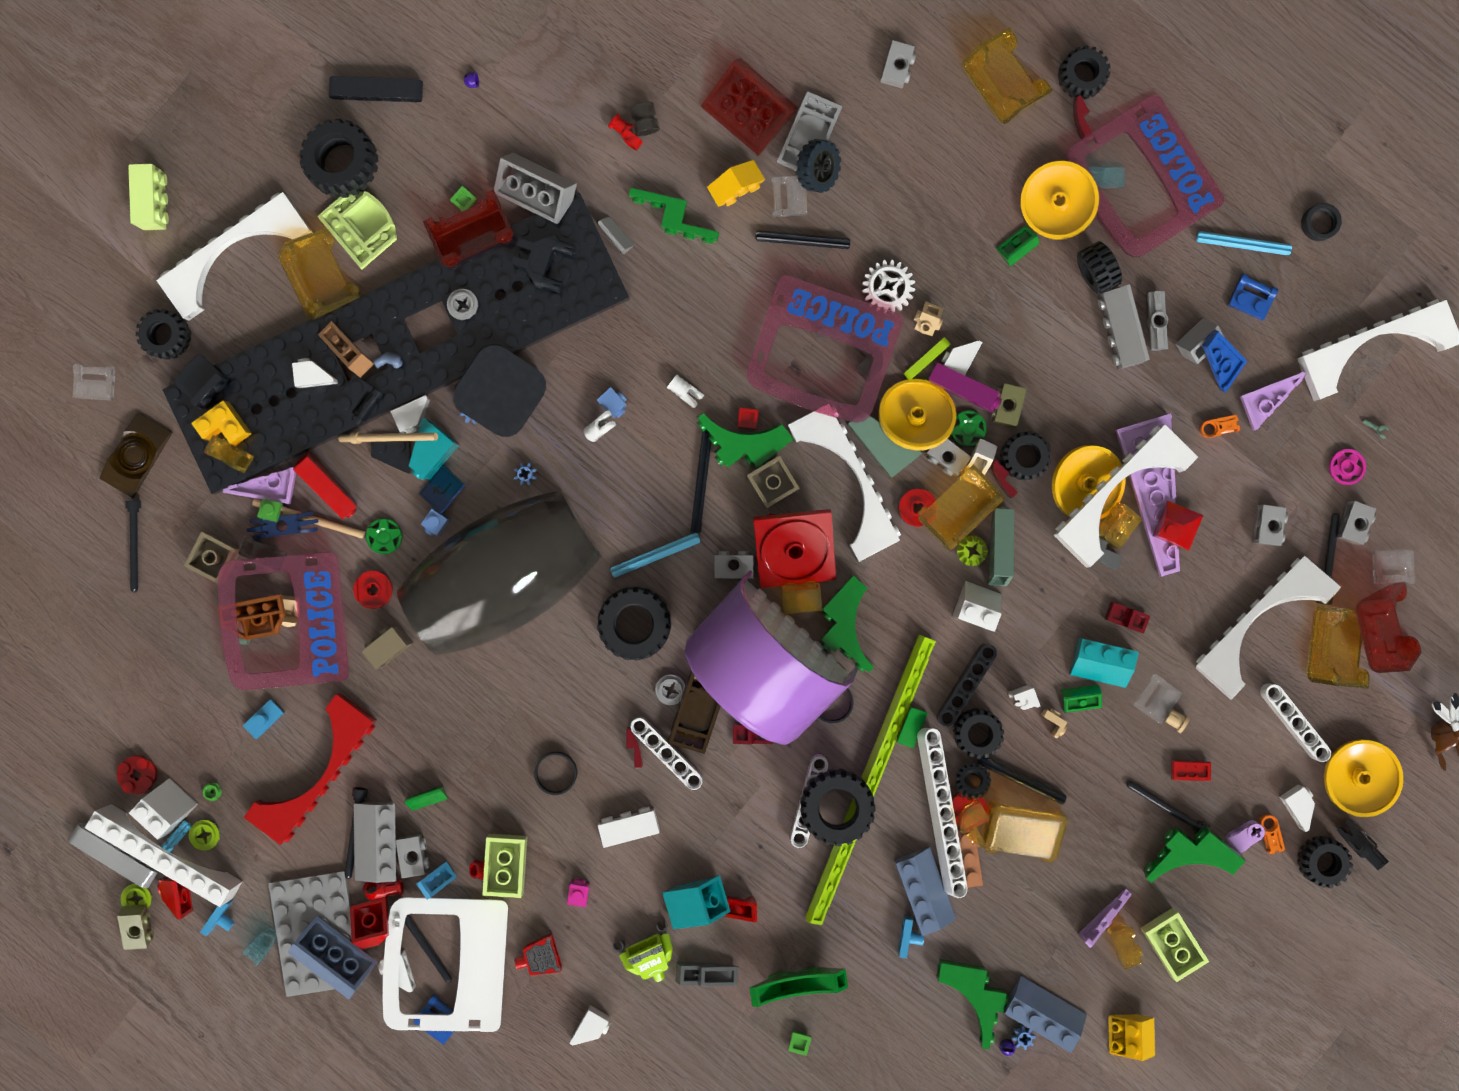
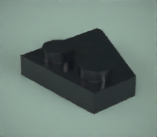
(393, 453)

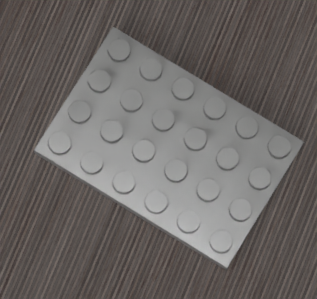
(294, 907)

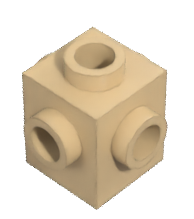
(928, 319)

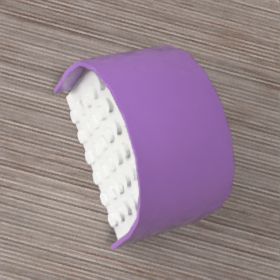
(764, 665)

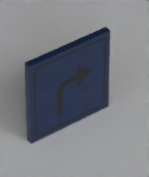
(442, 489)

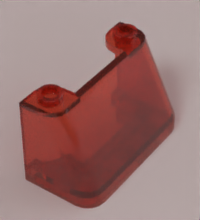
(469, 231)
(1381, 631)

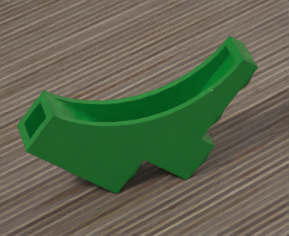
(733, 445)
(842, 633)
(1182, 850)
(804, 982)
(986, 1000)

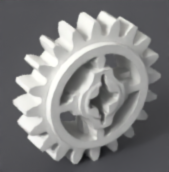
(902, 279)

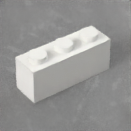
(628, 826)

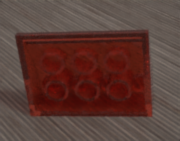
(749, 106)

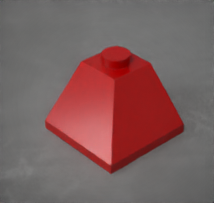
(1178, 525)
(175, 897)
(369, 923)

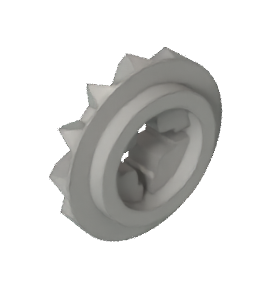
(461, 295)
(661, 692)

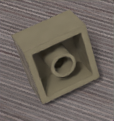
(773, 482)
(210, 555)
(386, 647)

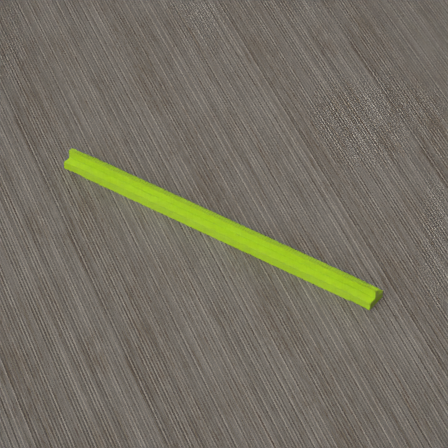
(873, 772)

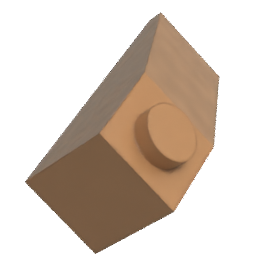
(345, 349)

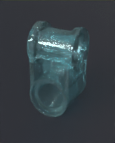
(259, 947)

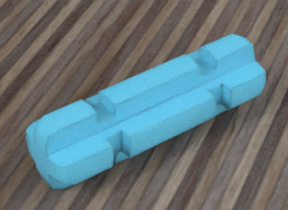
(176, 836)

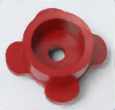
(476, 869)

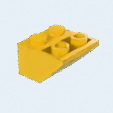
(1132, 1036)

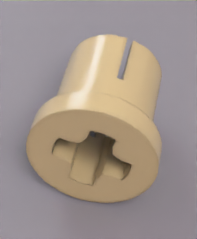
(1177, 720)

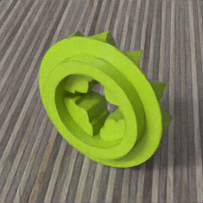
(963, 552)
(201, 843)
(131, 890)

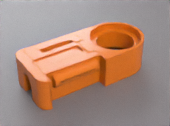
(1221, 426)
(1272, 837)

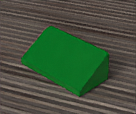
(1018, 245)
(1081, 698)
(911, 726)
(426, 798)

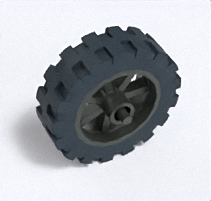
(812, 165)

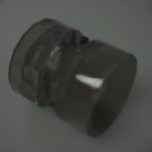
(644, 119)

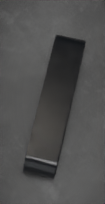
(375, 89)
(975, 679)

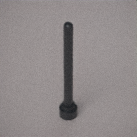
(133, 507)
(1331, 550)
(359, 795)
(1196, 825)
(427, 949)

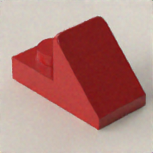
(742, 909)

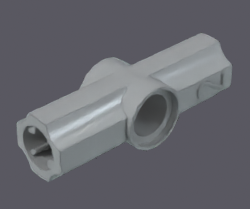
(1157, 308)

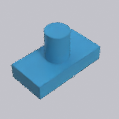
(264, 719)
(436, 880)
(218, 917)
(908, 937)

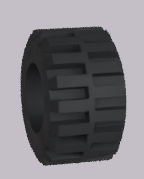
(1090, 58)
(1099, 267)
(148, 330)
(1042, 455)
(995, 733)
(1338, 869)

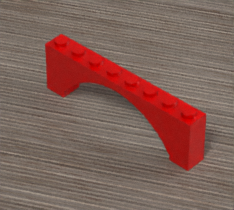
(349, 728)

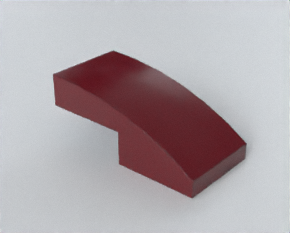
(1079, 112)
(1000, 474)
(1127, 617)
(742, 735)
(632, 742)

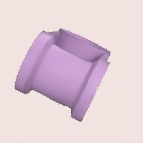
(1243, 837)

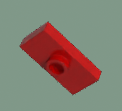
(1190, 770)

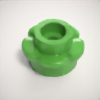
(207, 791)

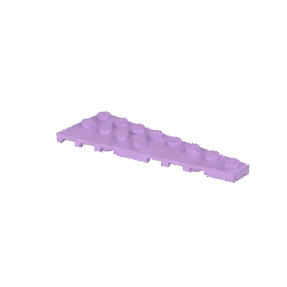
(1152, 491)

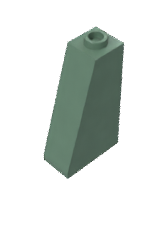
(887, 454)
(1001, 547)

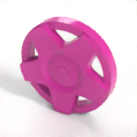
(1347, 467)

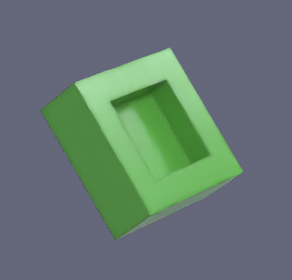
(463, 199)
(269, 510)
(799, 1043)

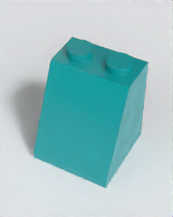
(431, 455)
(696, 903)

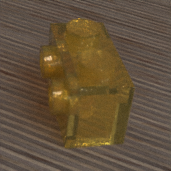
(1118, 525)
(801, 597)
(1124, 946)

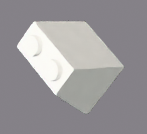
(979, 606)
(163, 809)

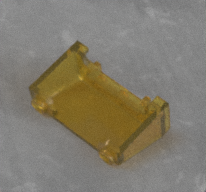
(1003, 78)
(316, 274)
(961, 508)
(1336, 649)
(1024, 831)

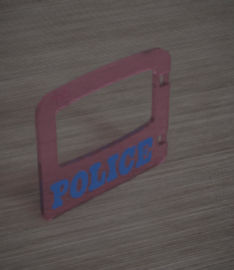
(1173, 161)
(836, 317)
(319, 621)

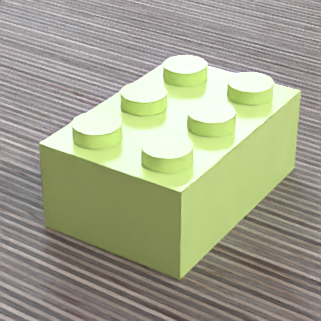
(148, 197)
(504, 865)
(1174, 944)

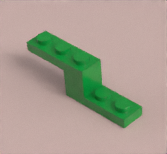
(673, 216)

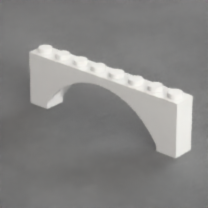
(186, 281)
(1324, 366)
(875, 528)
(1081, 530)
(1302, 582)
(117, 829)

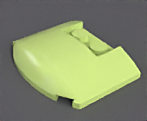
(360, 226)

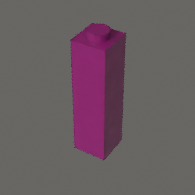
(965, 388)

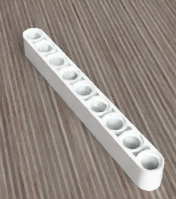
(948, 819)

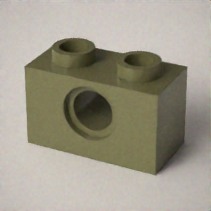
(1016, 397)
(132, 936)

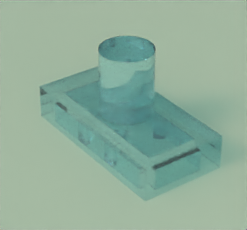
(1109, 176)

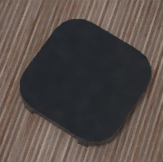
(499, 390)

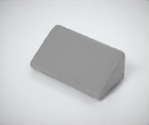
(615, 234)

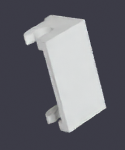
(1025, 695)

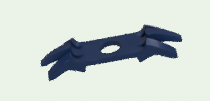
(293, 525)

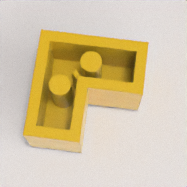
(736, 182)
(222, 419)

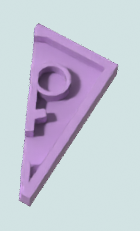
(1265, 400)
(273, 487)
(1103, 920)

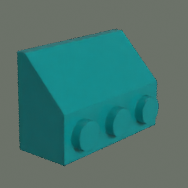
(1103, 662)

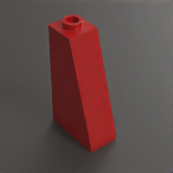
(325, 485)

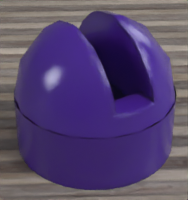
(471, 80)
(1007, 1043)

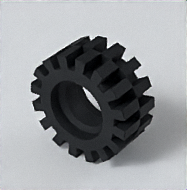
(967, 791)

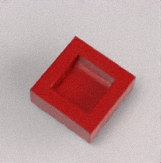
(747, 418)

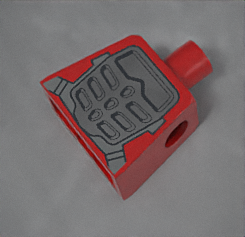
(540, 956)

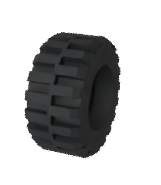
(326, 138)
(634, 649)
(843, 832)

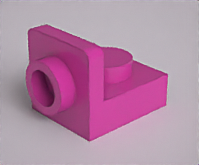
(578, 892)

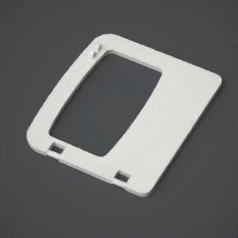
(480, 970)

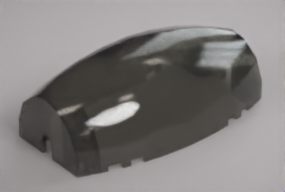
(498, 573)

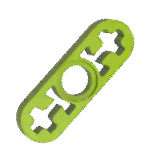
(927, 358)

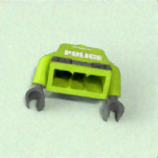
(648, 956)

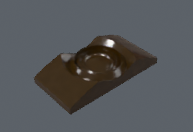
(135, 455)
(694, 718)

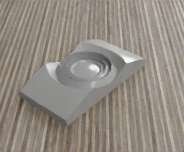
(814, 121)

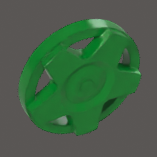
(969, 428)
(384, 536)

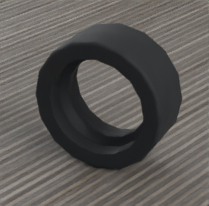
(1334, 214)

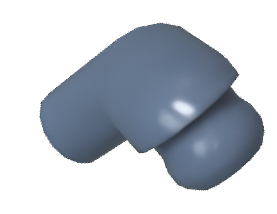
(389, 358)

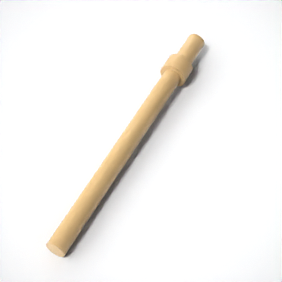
(357, 437)
(322, 522)

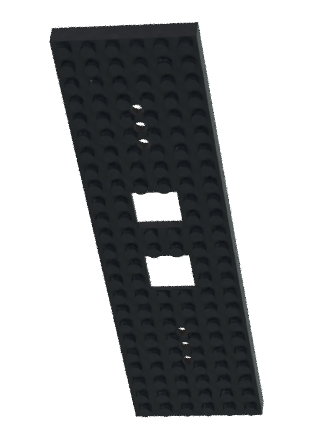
(515, 322)

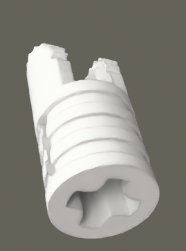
(681, 388)
(598, 427)

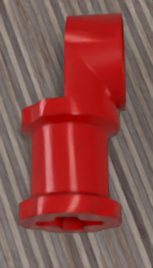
(625, 130)
(384, 889)

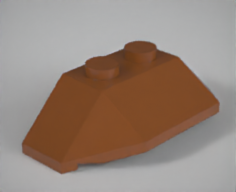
(259, 616)

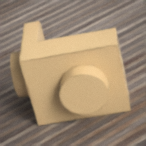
(291, 617)
(1054, 717)

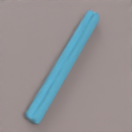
(1244, 243)
(655, 555)

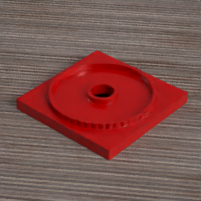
(779, 533)

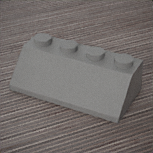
(534, 187)
(1123, 327)
(374, 842)

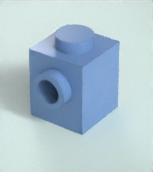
(613, 402)
(435, 523)

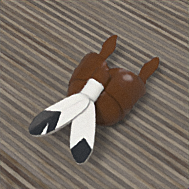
(1446, 731)

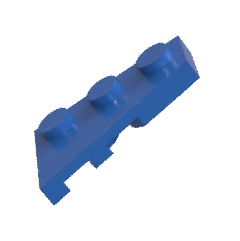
(1223, 359)

